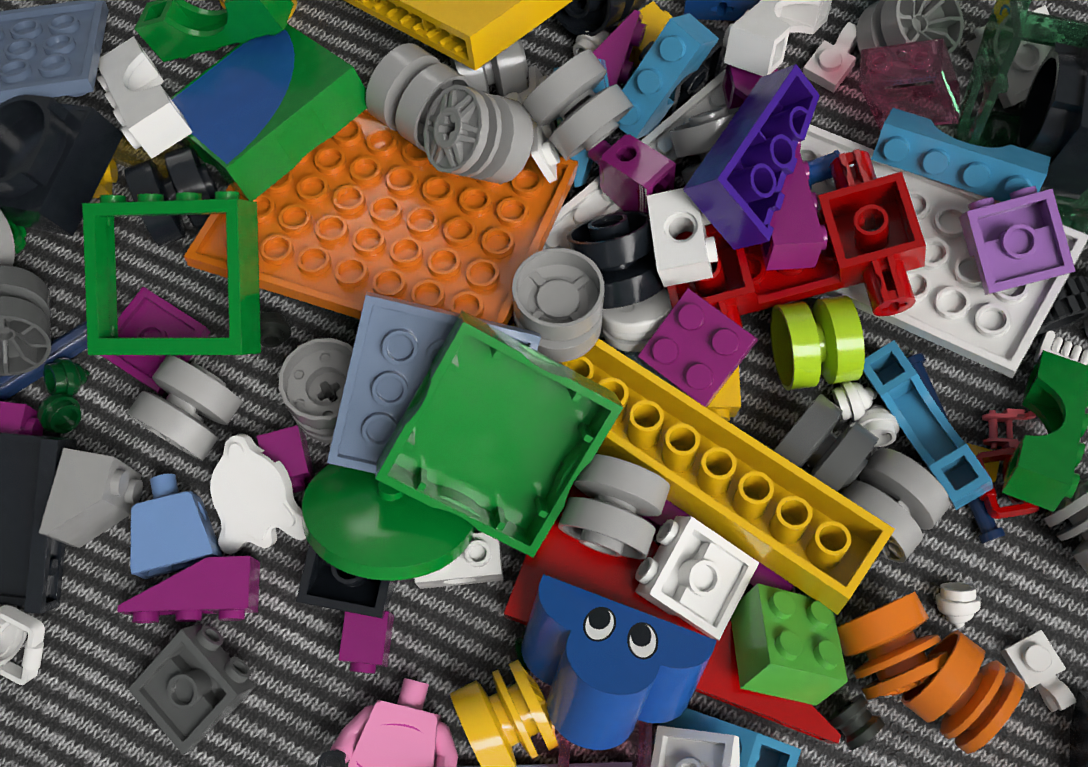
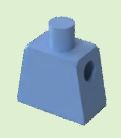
(170, 530)

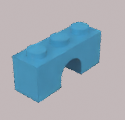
(670, 59)

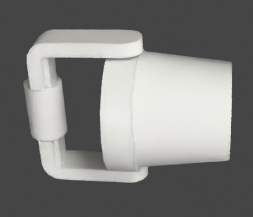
(13, 632)

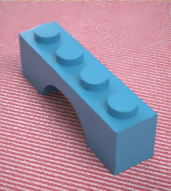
(923, 149)
(926, 426)

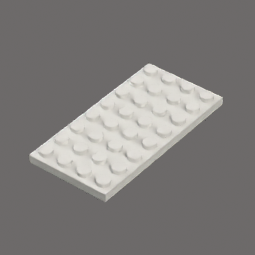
(948, 289)

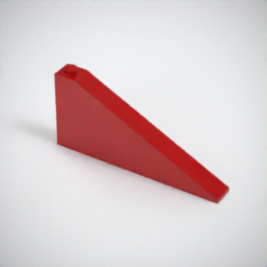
(614, 579)

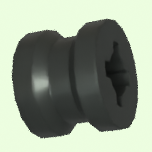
(856, 722)

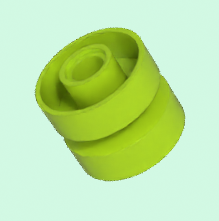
(817, 342)

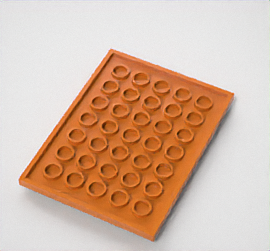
(386, 222)

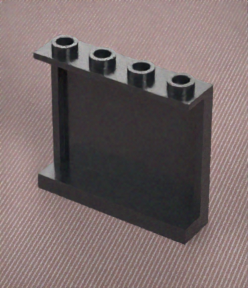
(28, 560)

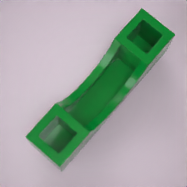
(181, 29)
(1045, 464)

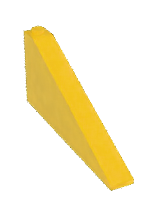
(464, 29)

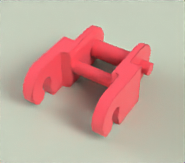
(1006, 416)

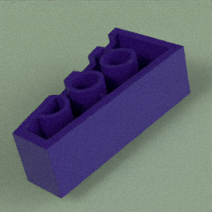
(748, 164)

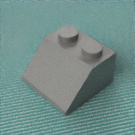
(89, 497)

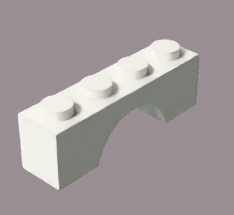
(761, 35)
(139, 100)

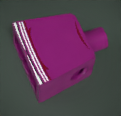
(632, 172)

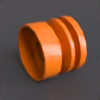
(892, 647)
(972, 699)

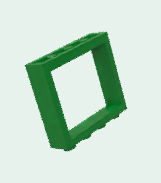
(241, 264)

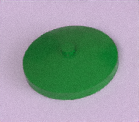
(377, 529)

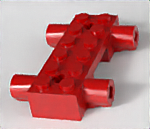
(851, 254)

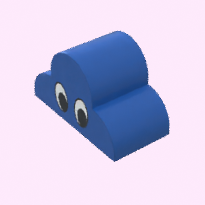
(608, 664)

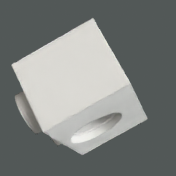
(680, 259)
(477, 564)

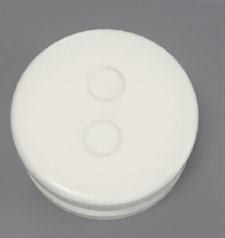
(634, 325)

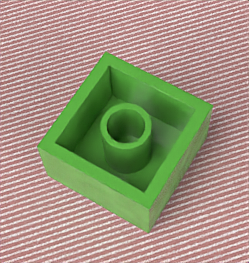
(787, 645)

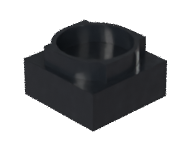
(1056, 118)
(51, 161)

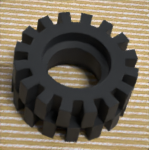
(1068, 307)

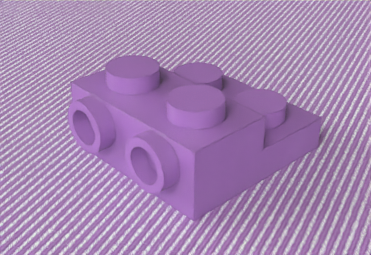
(1017, 239)

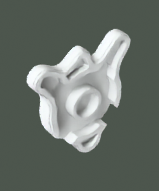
(252, 497)

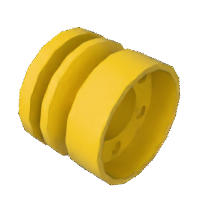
(504, 718)

